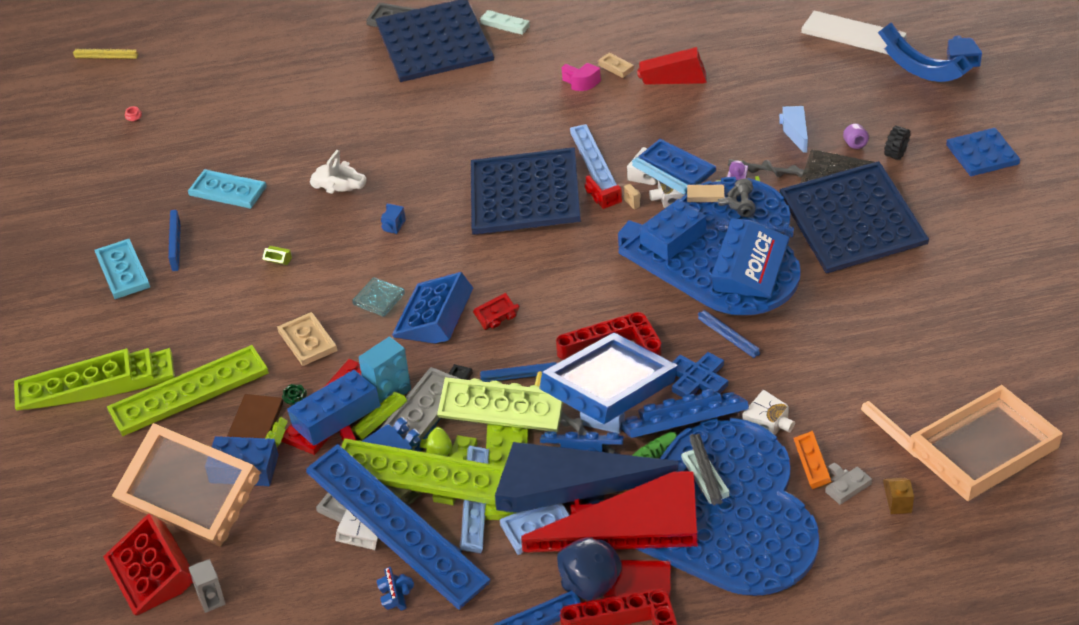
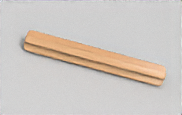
(887, 425)

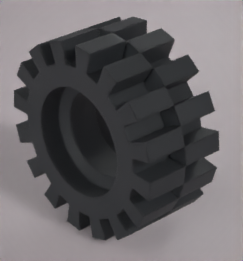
(897, 142)

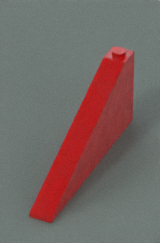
(644, 517)

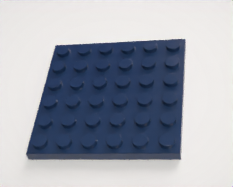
(434, 40)
(524, 191)
(853, 217)

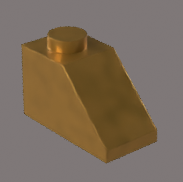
(899, 495)

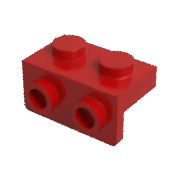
(495, 311)

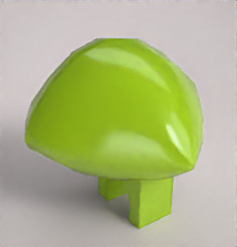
(437, 443)

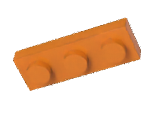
(812, 460)

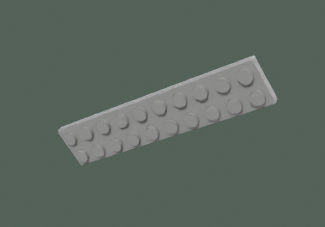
(418, 411)

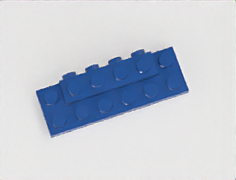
(682, 412)

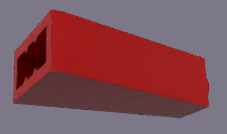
(674, 68)

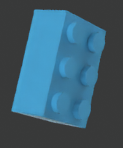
(386, 368)

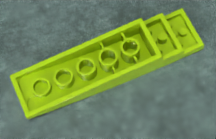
(94, 378)

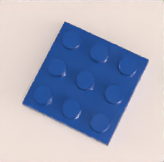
(983, 152)

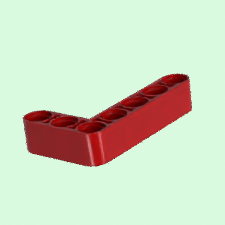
(630, 326)
(622, 610)

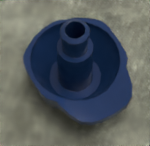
(588, 568)

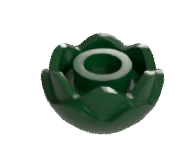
(294, 394)

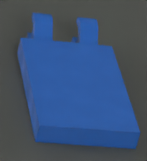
(391, 436)

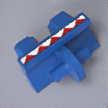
(397, 587)

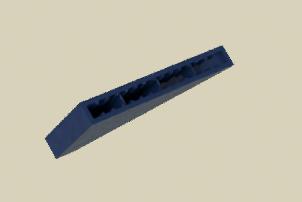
(556, 475)

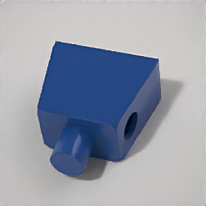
(965, 46)

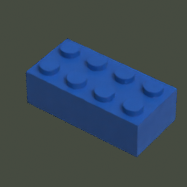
(333, 407)

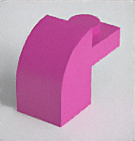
(583, 78)

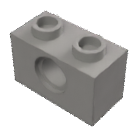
(207, 585)

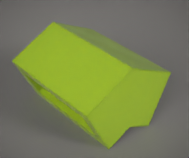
(277, 255)

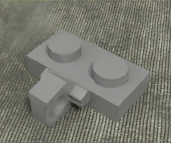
(846, 483)

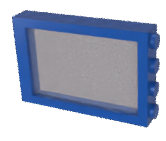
(608, 377)

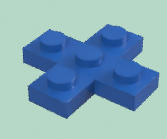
(699, 375)

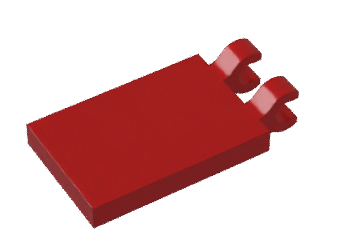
(641, 576)

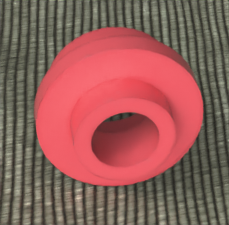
(132, 114)

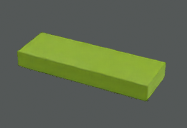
(378, 415)

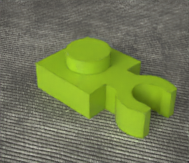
(278, 431)

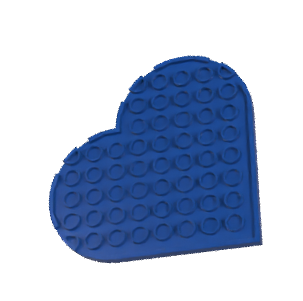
(694, 265)
(760, 533)

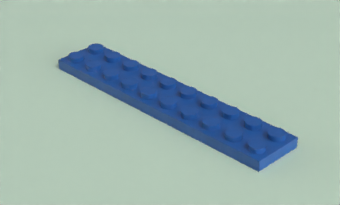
(398, 526)

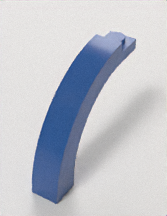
(919, 64)

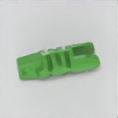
(657, 447)

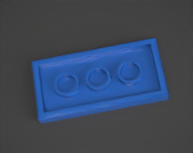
(678, 163)

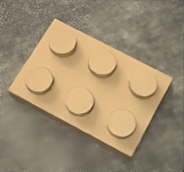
(307, 339)

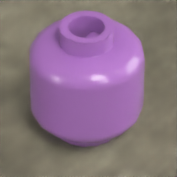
(855, 136)

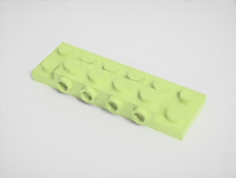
(499, 404)

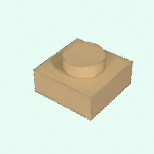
(632, 196)

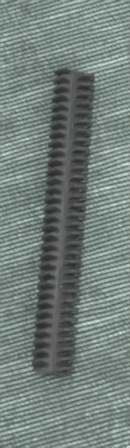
(705, 468)

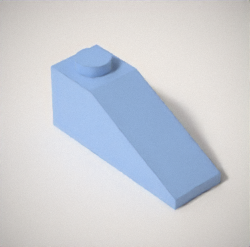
(795, 125)

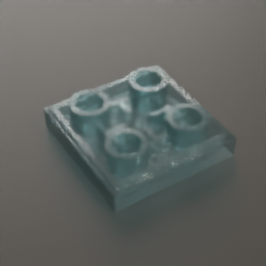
(378, 296)

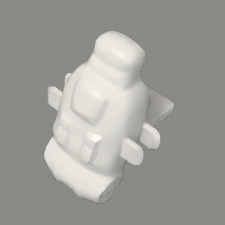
(337, 177)

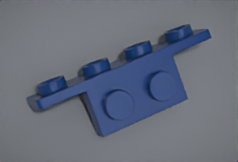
(588, 442)

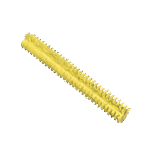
(106, 54)

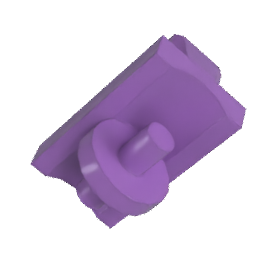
(738, 170)

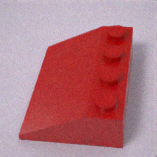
(149, 565)

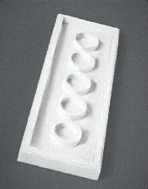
(845, 31)

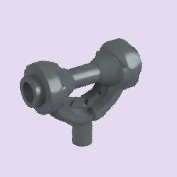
(745, 207)

